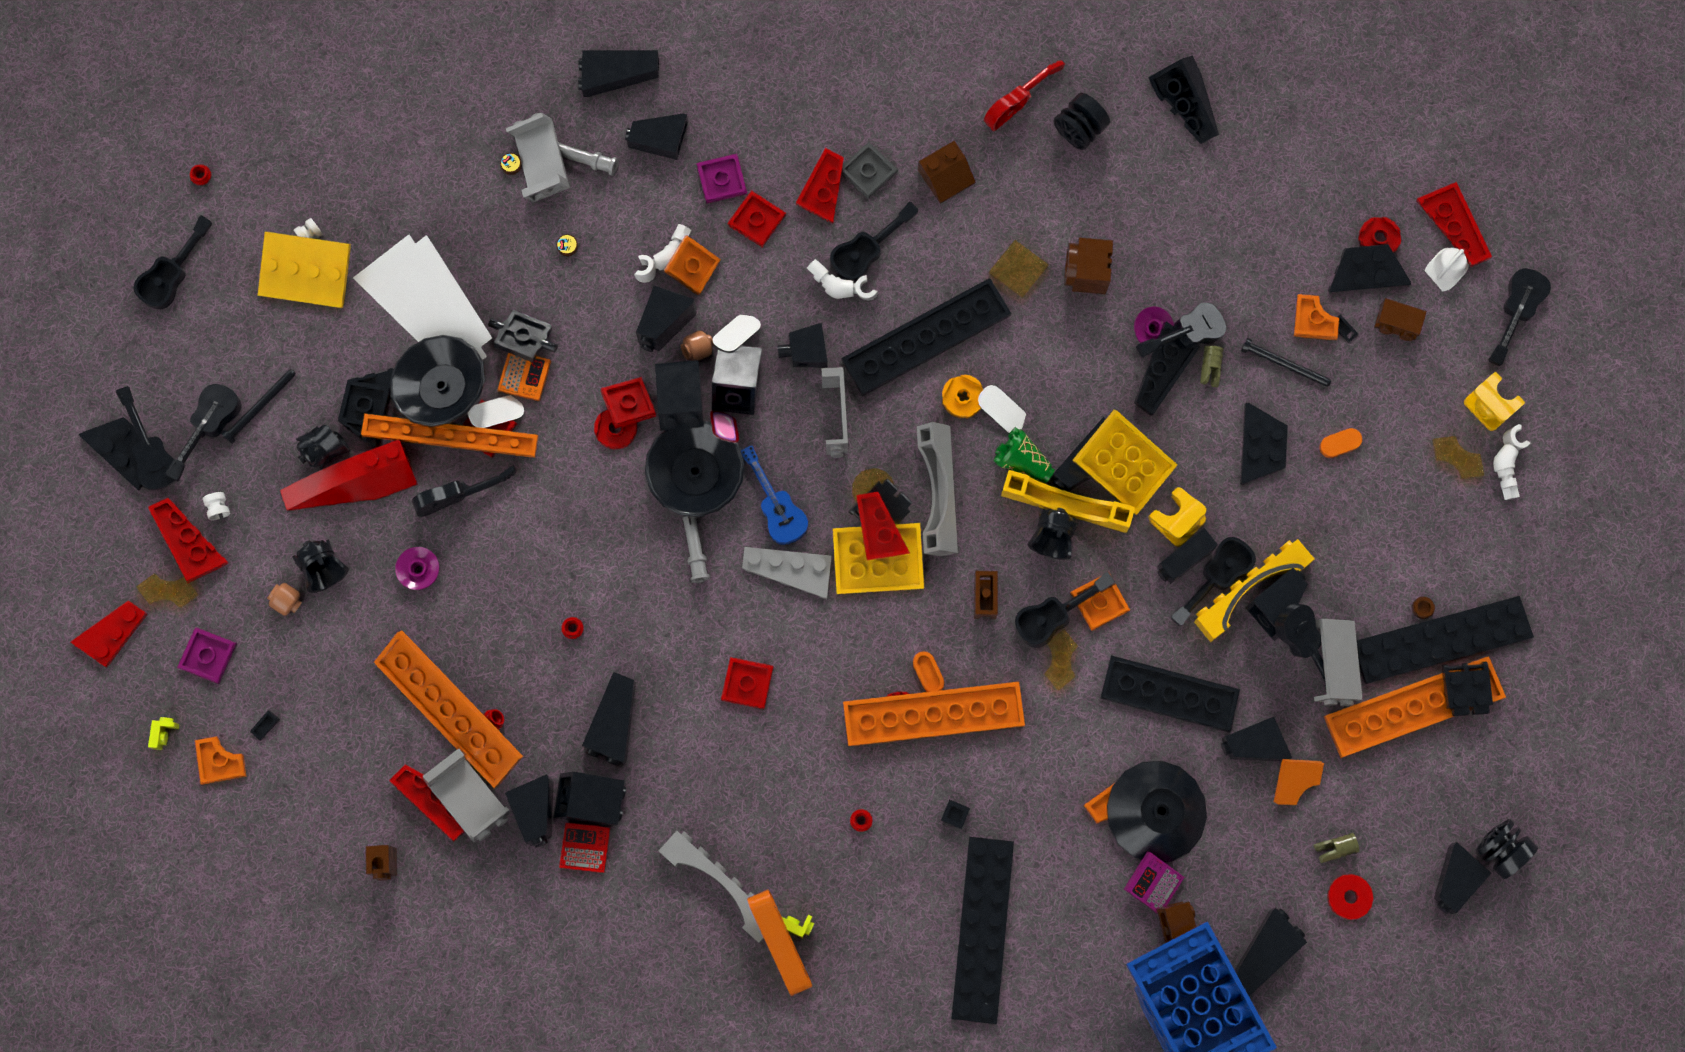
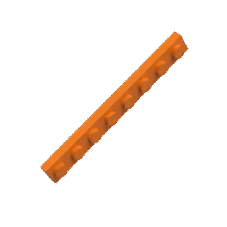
(450, 436)

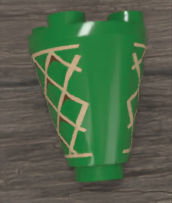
(1023, 457)

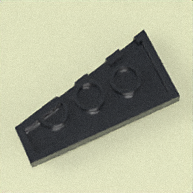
(1163, 371)

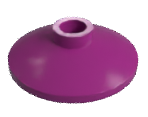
(1151, 316)
(409, 561)

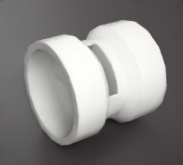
(308, 230)
(216, 504)

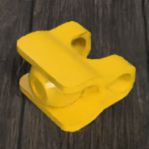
(1489, 405)
(1185, 523)

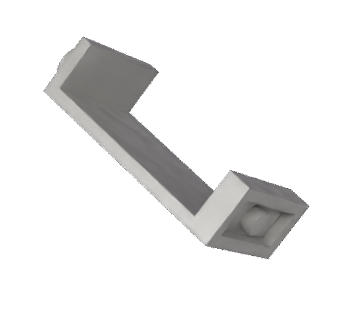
(539, 157)
(832, 379)
(1340, 662)
(466, 796)

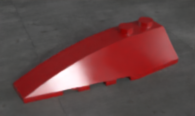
(356, 479)

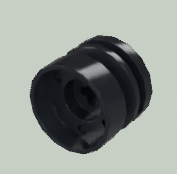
(1081, 121)
(1504, 846)

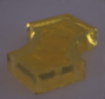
(1450, 451)
(177, 591)
(1060, 669)

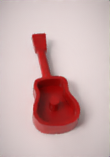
(1013, 102)

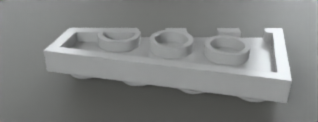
(794, 569)

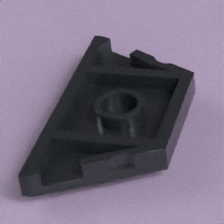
(1368, 269)
(363, 397)
(114, 444)
(1262, 445)

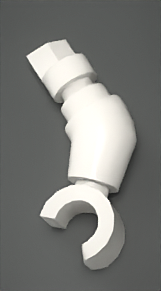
(663, 257)
(838, 287)
(1505, 462)

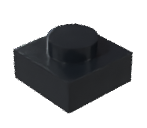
(955, 814)

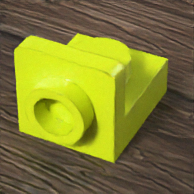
(158, 736)
(793, 926)

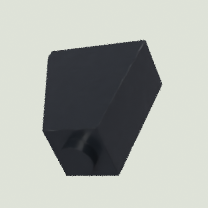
(658, 135)
(1187, 556)
(1257, 742)
(1458, 879)

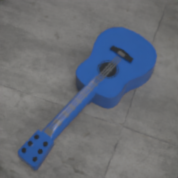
(784, 519)

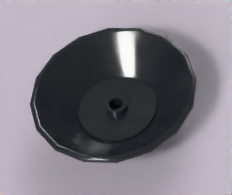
(428, 366)
(677, 454)
(1135, 816)

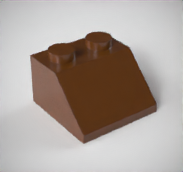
(946, 172)

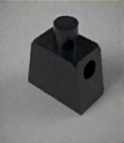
(806, 347)

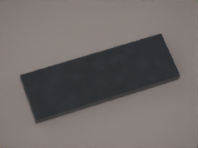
(1170, 693)

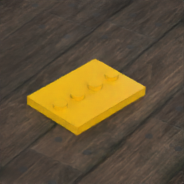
(304, 269)
(1125, 461)
(892, 573)

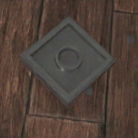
(868, 170)

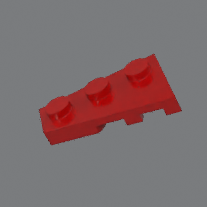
(822, 187)
(878, 529)
(110, 634)

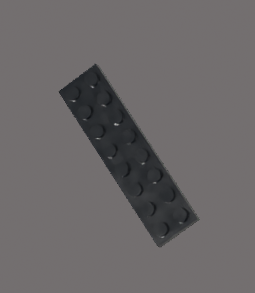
(926, 337)
(1443, 639)
(982, 930)

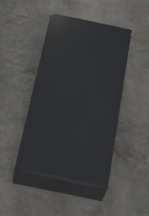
(1345, 328)
(264, 725)

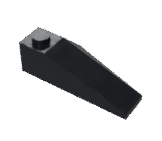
(1185, 91)

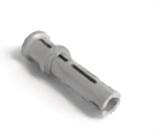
(595, 161)
(696, 559)

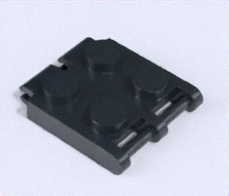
(896, 505)
(1467, 689)

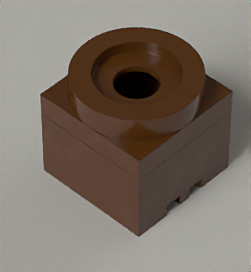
(1089, 265)

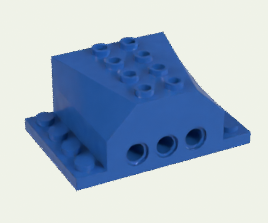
(1197, 997)

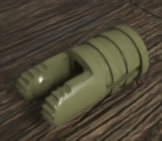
(1211, 362)
(1341, 847)

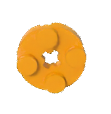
(951, 401)

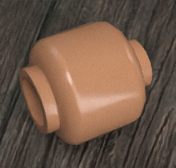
(697, 346)
(284, 599)

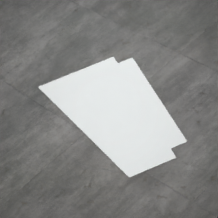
(422, 293)

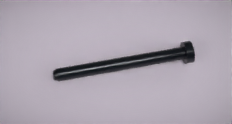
(1248, 346)
(258, 406)

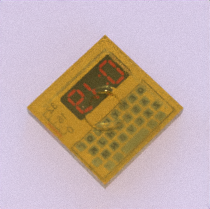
(1018, 268)

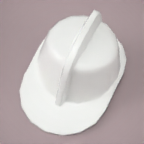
(1447, 267)

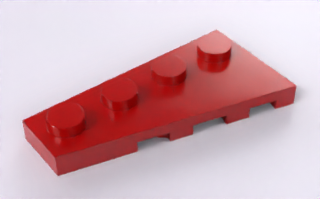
(1456, 222)
(188, 546)
(413, 787)

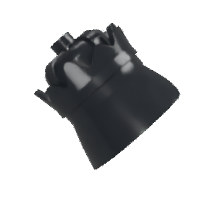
(321, 446)
(1054, 534)
(319, 565)

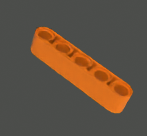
(779, 942)

